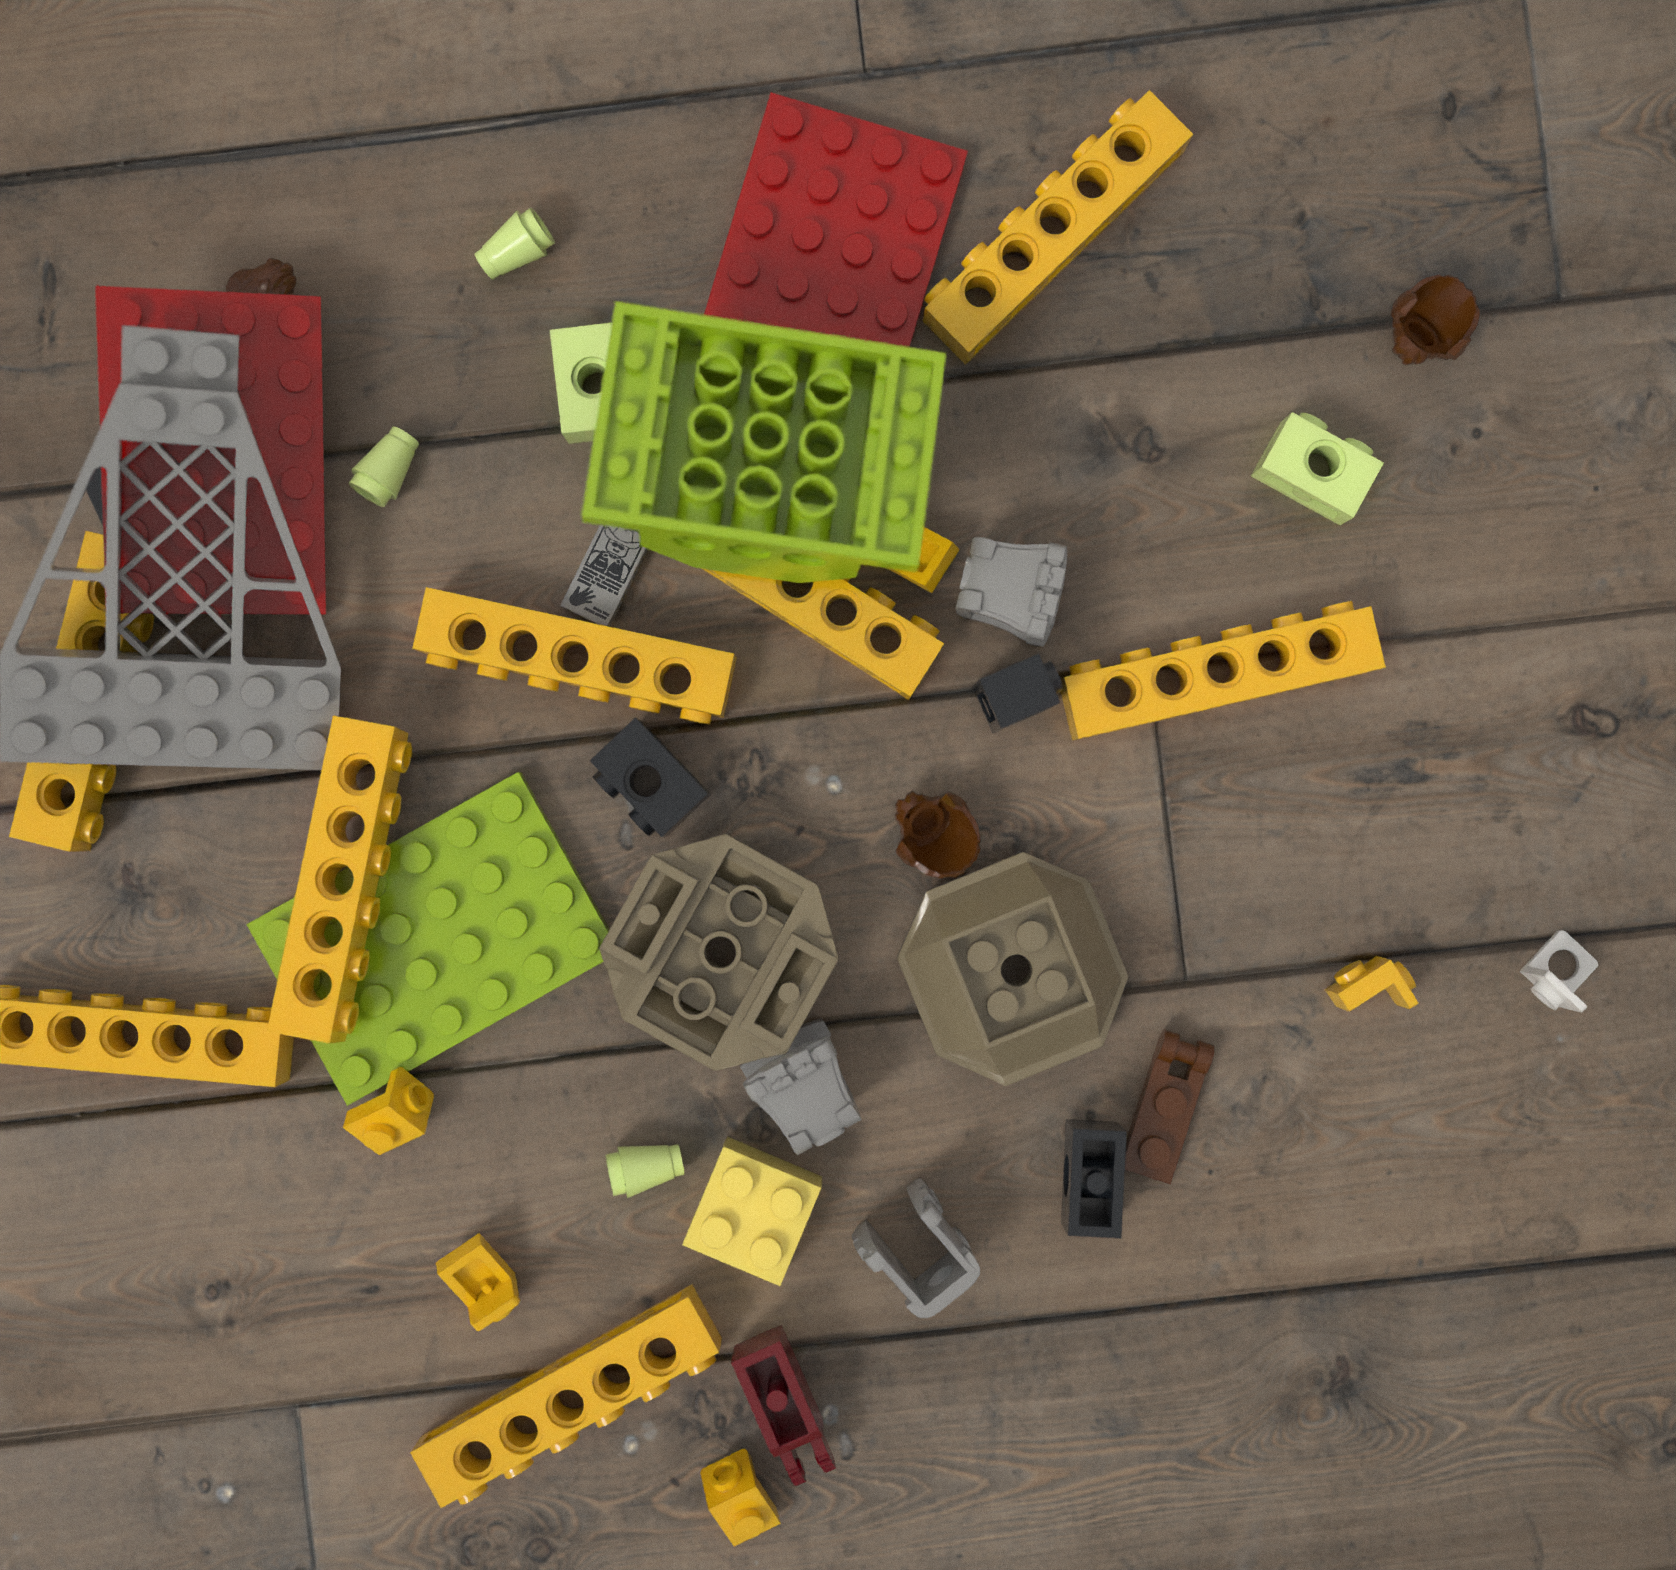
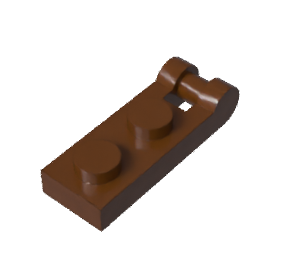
(1166, 1107)

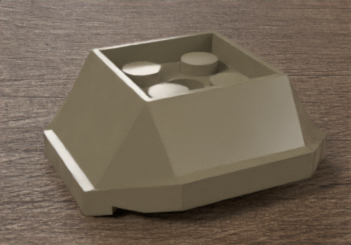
(957, 958)
(710, 1009)

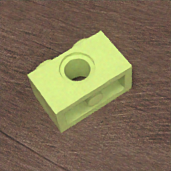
(575, 356)
(1287, 469)

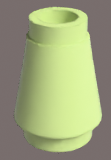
(515, 244)
(384, 467)
(643, 1167)

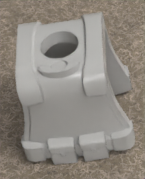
(1013, 587)
(804, 1089)
(941, 1281)

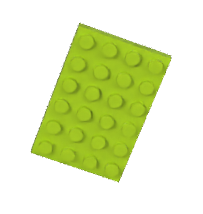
(467, 931)

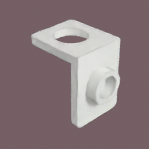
(1547, 986)

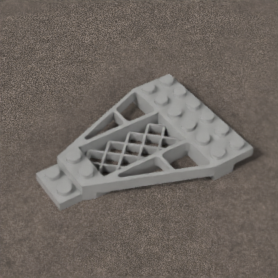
(150, 703)

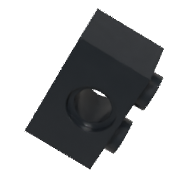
(1018, 692)
(639, 748)
(1093, 1178)

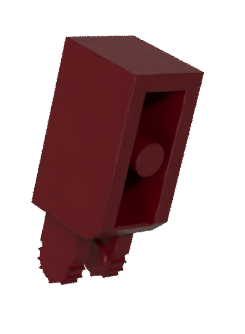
(781, 1400)

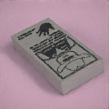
(605, 575)

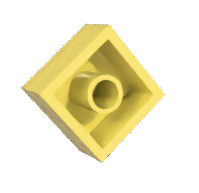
(753, 1211)

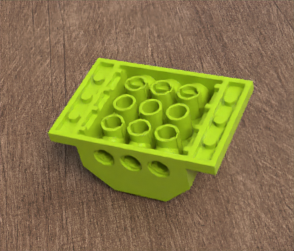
(763, 445)

